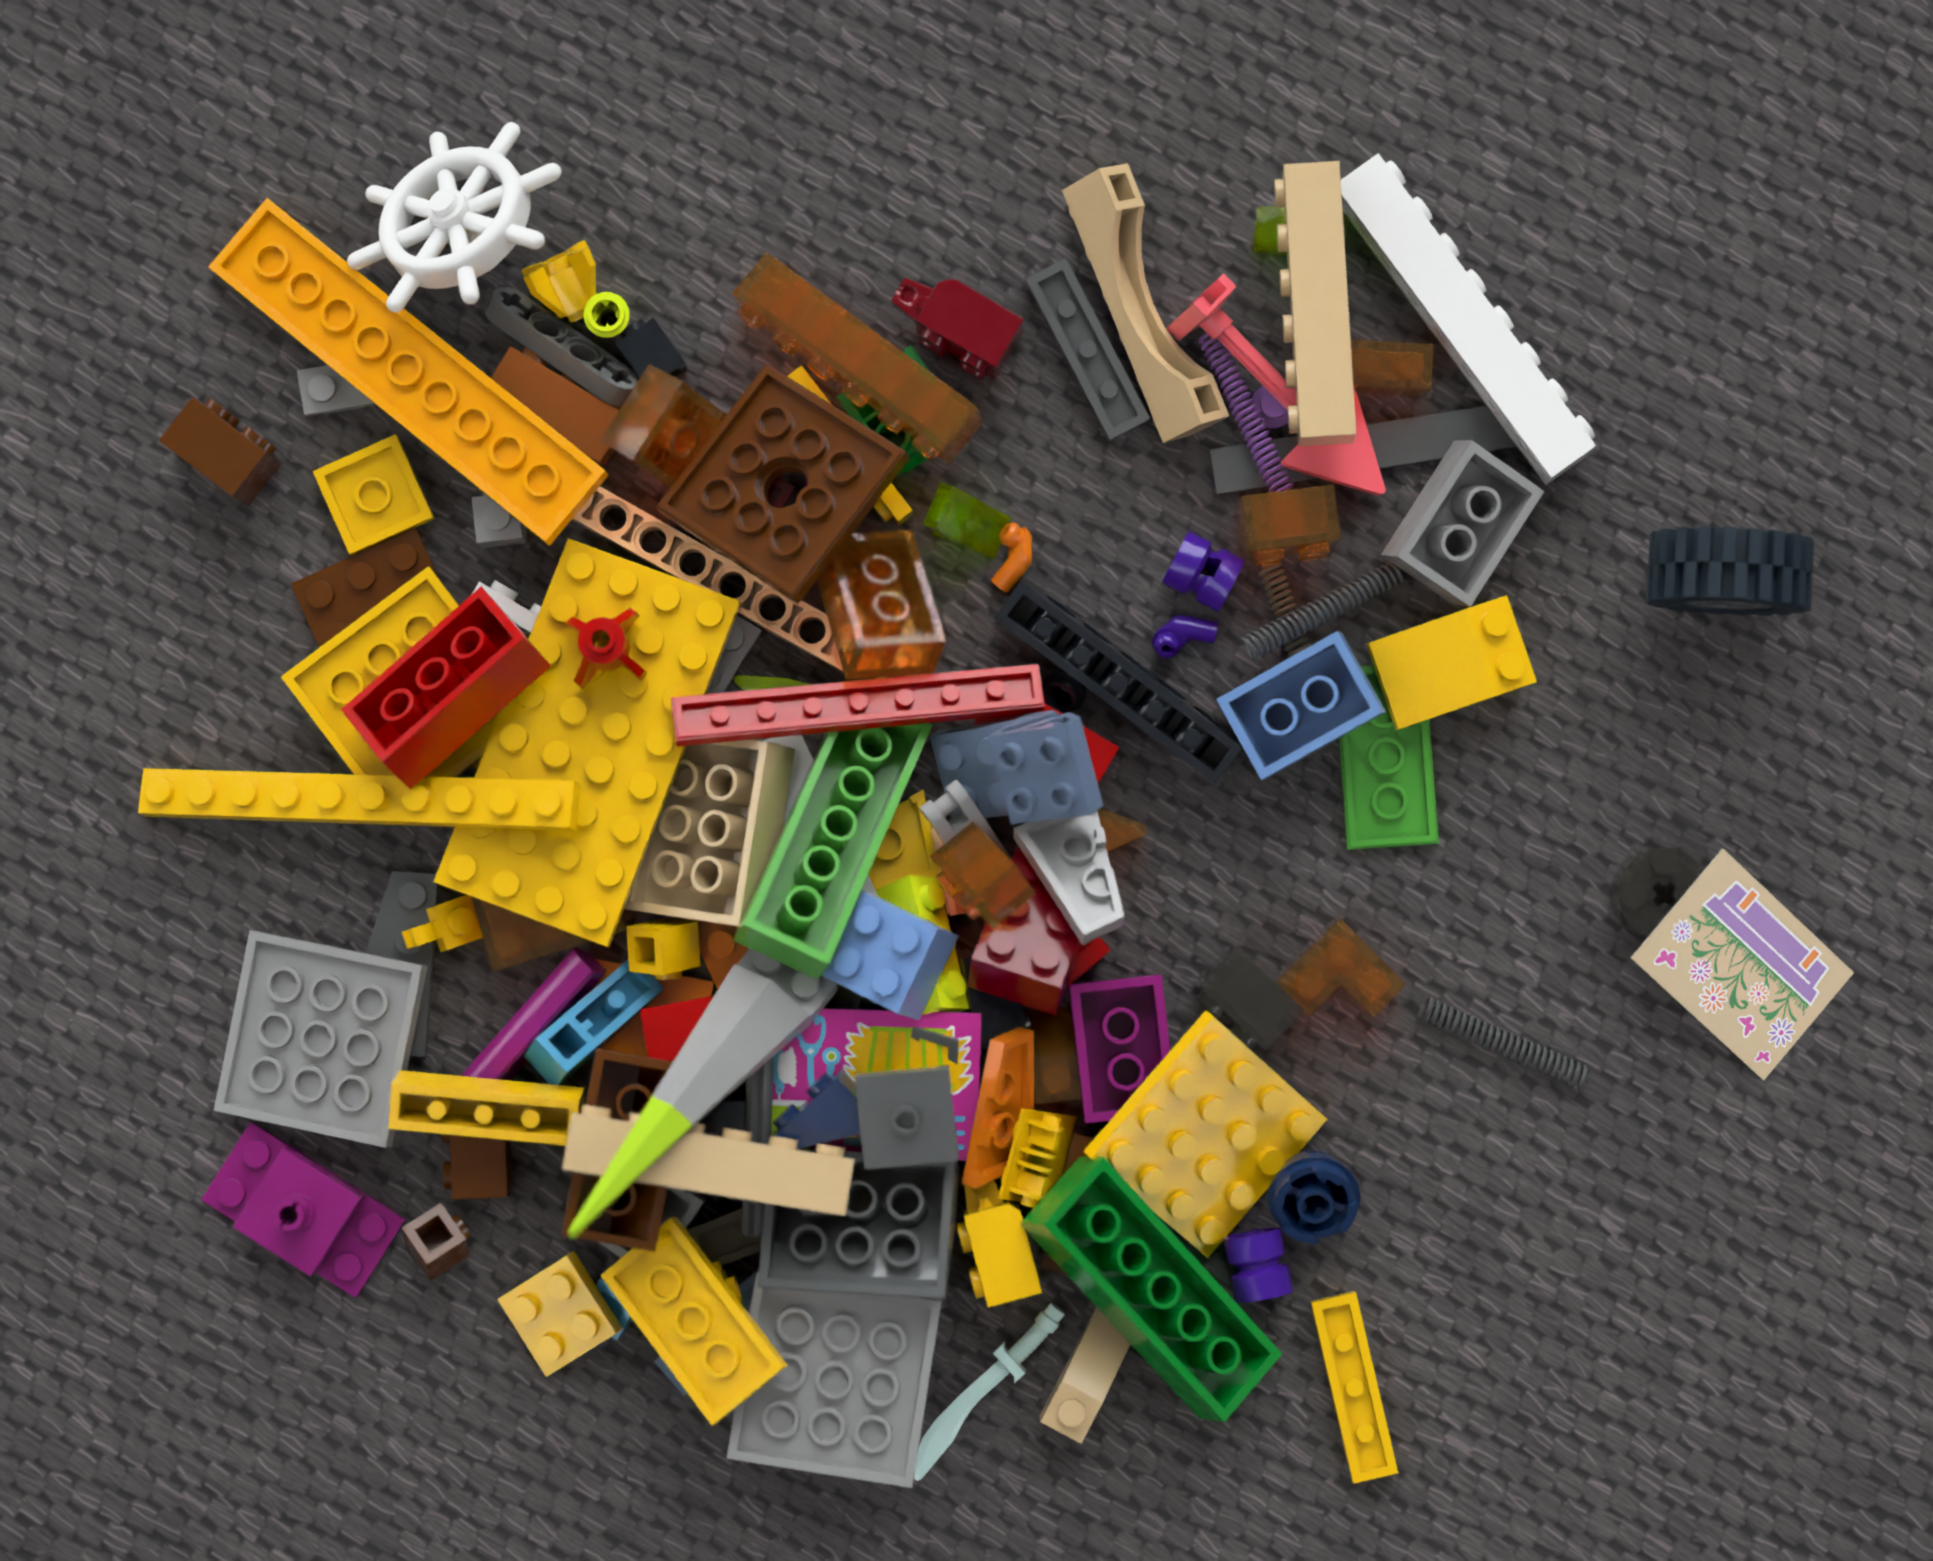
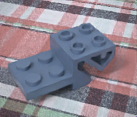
(1021, 767)

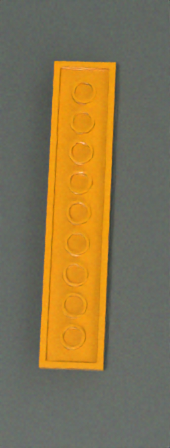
(409, 372)

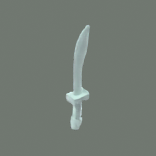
(949, 1422)

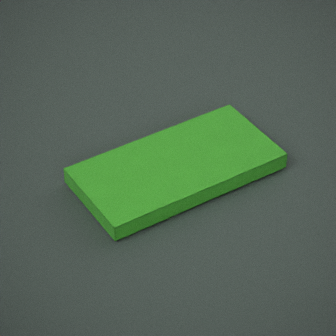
(1388, 782)

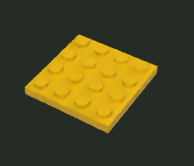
(362, 653)
(1206, 1133)

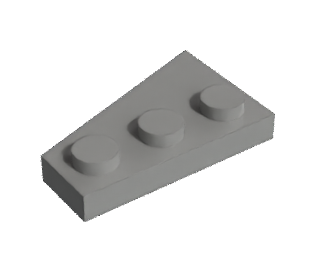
(1075, 871)

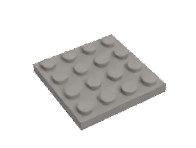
(319, 1037)
(850, 1384)

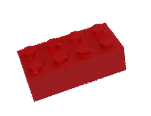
(445, 688)

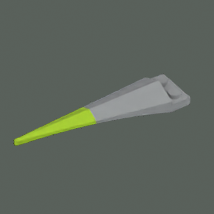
(745, 1025)

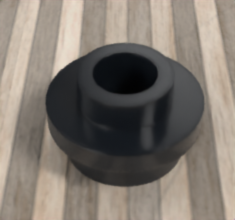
(1057, 698)

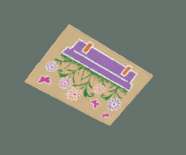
(1742, 964)

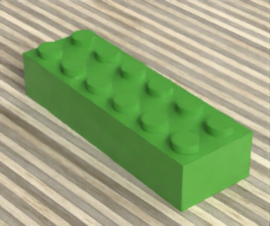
(829, 845)

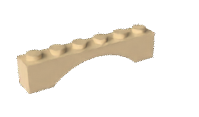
(1109, 221)

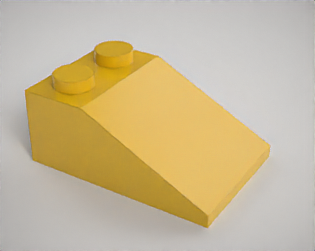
(1451, 662)

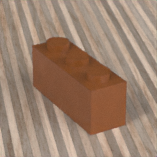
(558, 401)

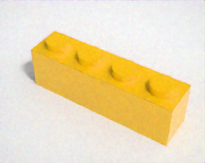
(483, 1107)

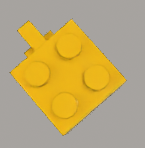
(999, 1247)

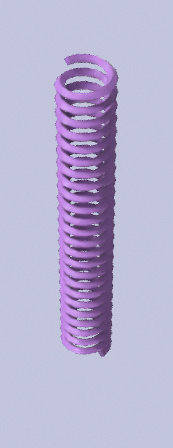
(1239, 414)

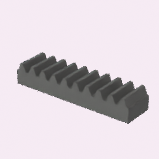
(1087, 350)

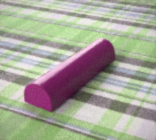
(553, 998)

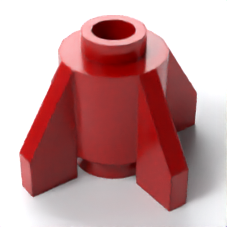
(612, 655)

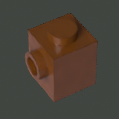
(437, 1240)

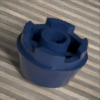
(1314, 1197)

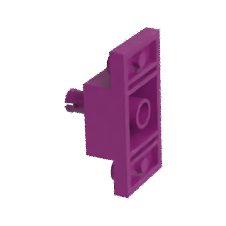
(302, 1210)

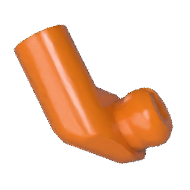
(1019, 556)

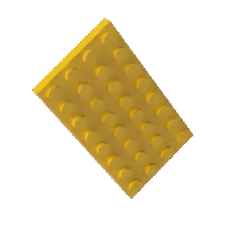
(605, 737)

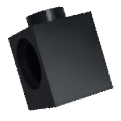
(647, 345)

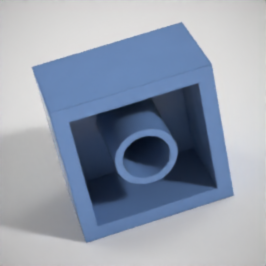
(890, 955)

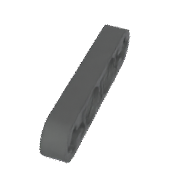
(561, 345)

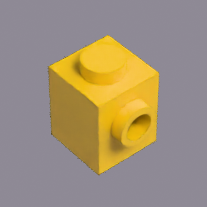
(663, 947)

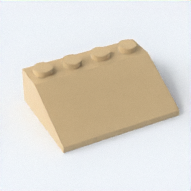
(715, 832)

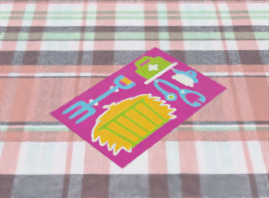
(877, 1043)

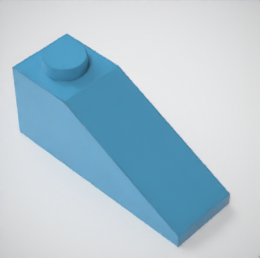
(591, 1024)

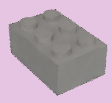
(1462, 522)

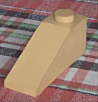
(1085, 1379)

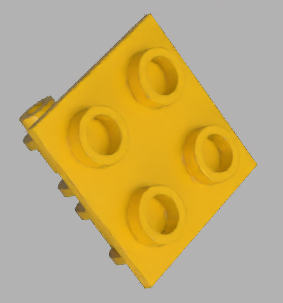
(1036, 1155)

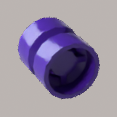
(1189, 561)
(1258, 1271)

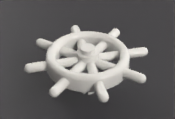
(454, 217)

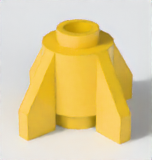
(564, 281)

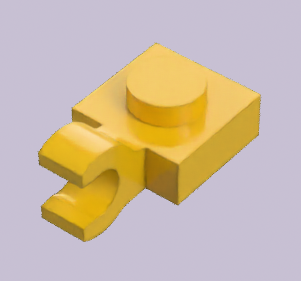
(450, 925)

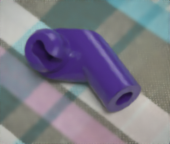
(1180, 631)

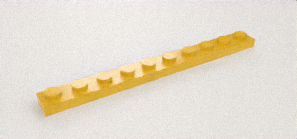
(360, 799)

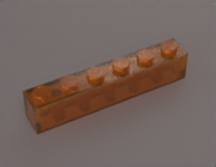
(856, 358)

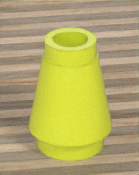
(601, 304)

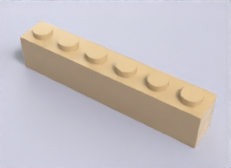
(1318, 304)
(720, 1164)

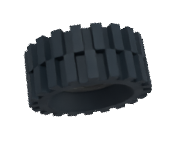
(1730, 571)

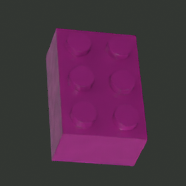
(1117, 1039)

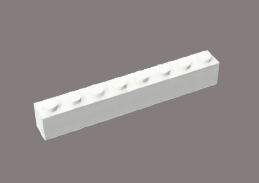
(1464, 319)

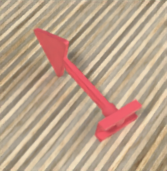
(1344, 464)

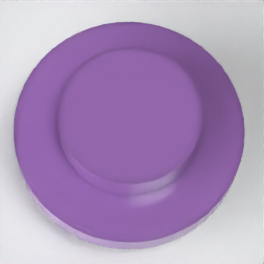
(1272, 412)

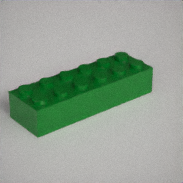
(1151, 1288)

